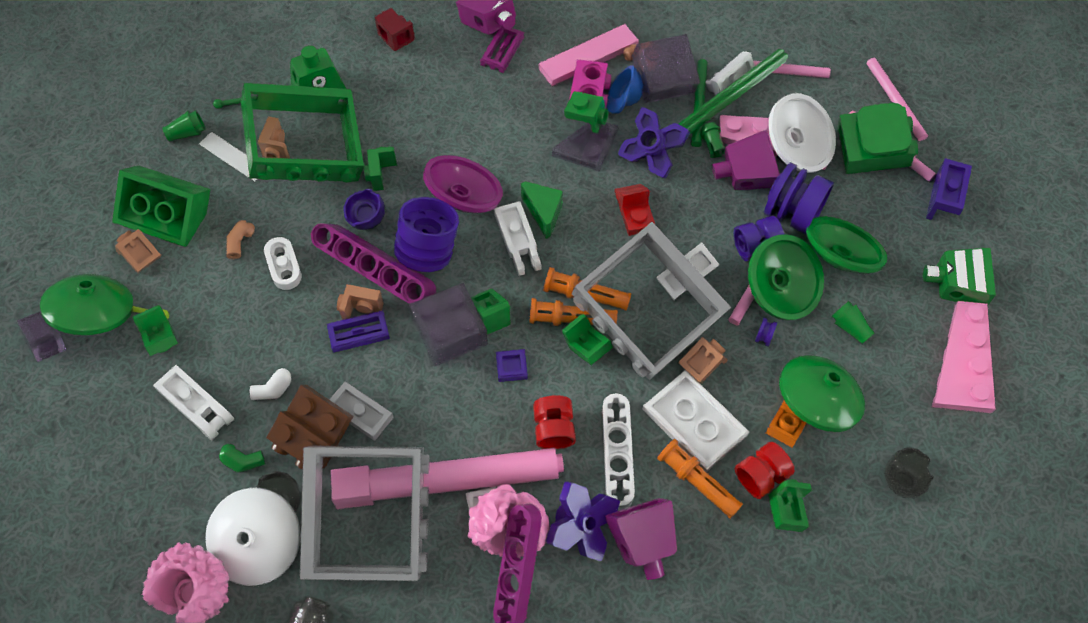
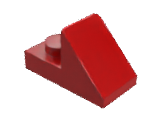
(634, 207)

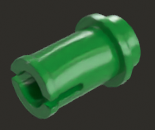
(714, 142)

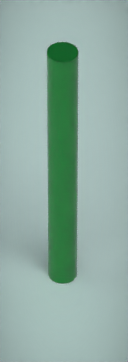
(696, 139)

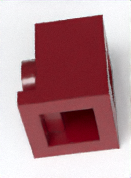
(394, 29)

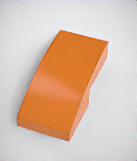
(786, 426)

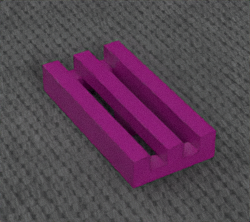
(494, 63)

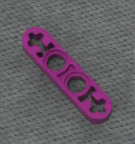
(527, 535)

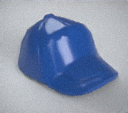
(625, 90)

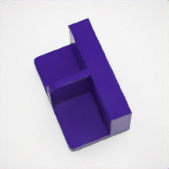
(949, 188)

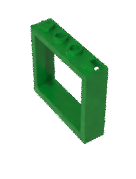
(302, 100)

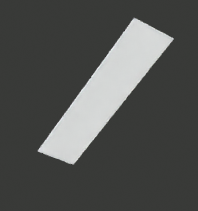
(226, 152)

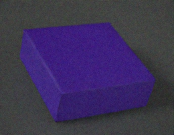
(511, 365)

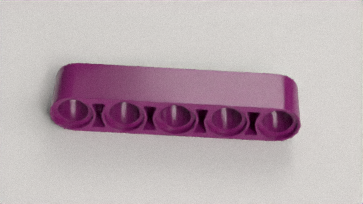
(361, 262)

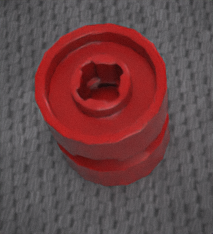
(553, 421)
(761, 472)

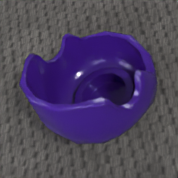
(364, 209)

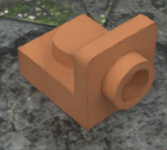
(272, 140)
(137, 250)
(361, 298)
(703, 359)

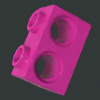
(591, 78)

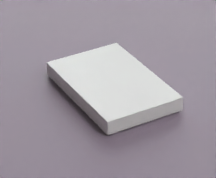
(695, 420)

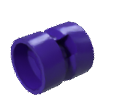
(750, 235)

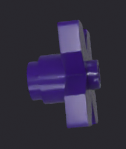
(649, 130)
(580, 521)

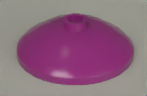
(462, 184)

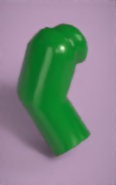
(238, 461)

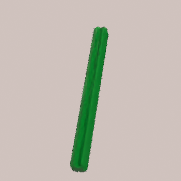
(734, 91)

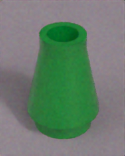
(185, 126)
(853, 322)

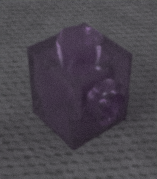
(40, 337)

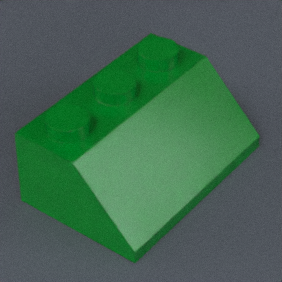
(159, 204)

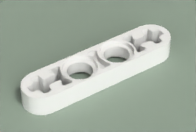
(618, 450)

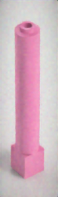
(363, 486)

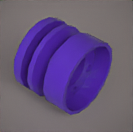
(797, 197)
(426, 234)

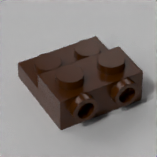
(308, 422)

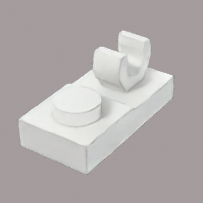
(732, 72)
(700, 259)

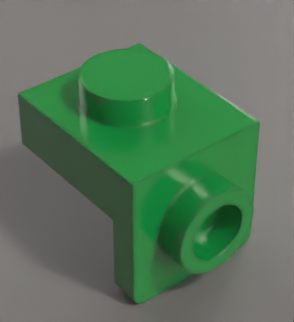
(587, 109)
(378, 159)
(155, 330)
(586, 340)
(788, 505)

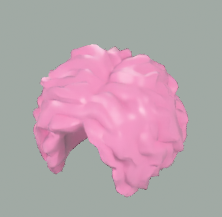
(490, 519)
(187, 584)

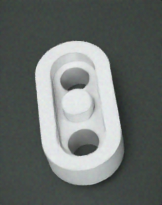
(282, 265)

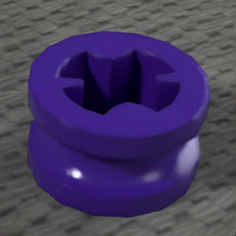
(766, 332)

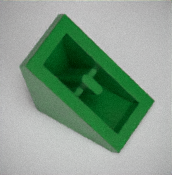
(543, 204)
(493, 310)

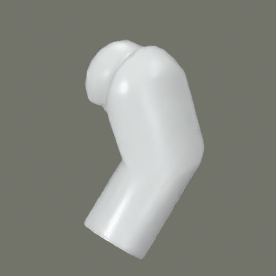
(274, 387)

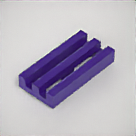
(360, 340)

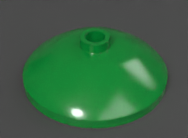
(846, 245)
(797, 276)
(86, 304)
(822, 393)

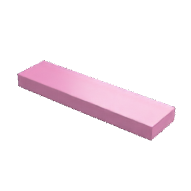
(597, 49)

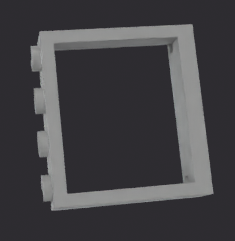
(683, 272)
(311, 516)

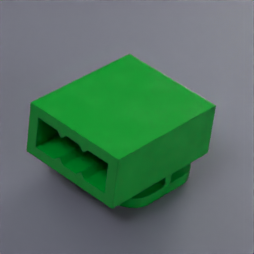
(877, 138)

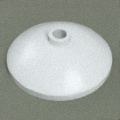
(802, 132)
(271, 532)

